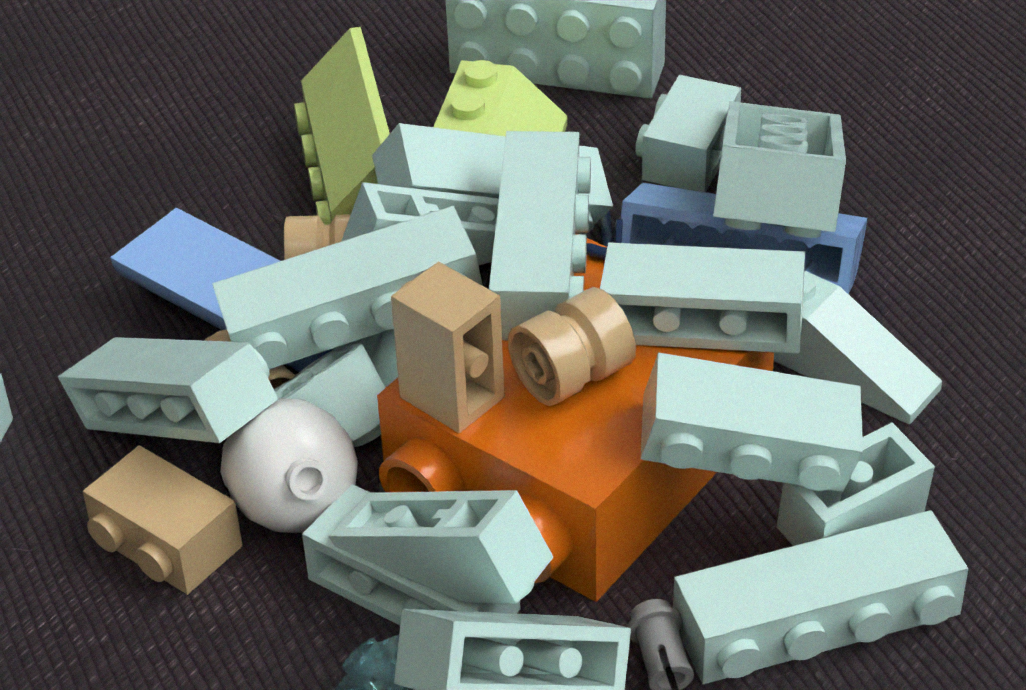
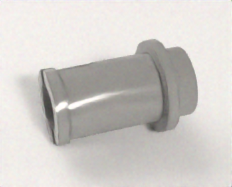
(656, 631)

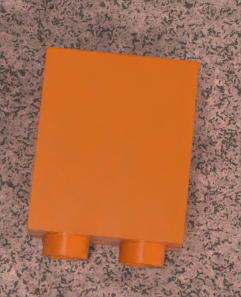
(567, 461)

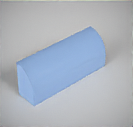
(686, 218)
(182, 260)

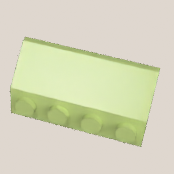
(497, 100)
(340, 125)

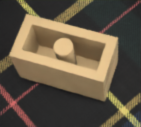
(448, 346)
(162, 519)

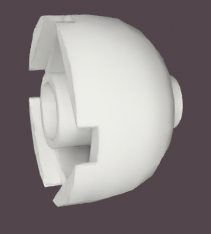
(288, 465)

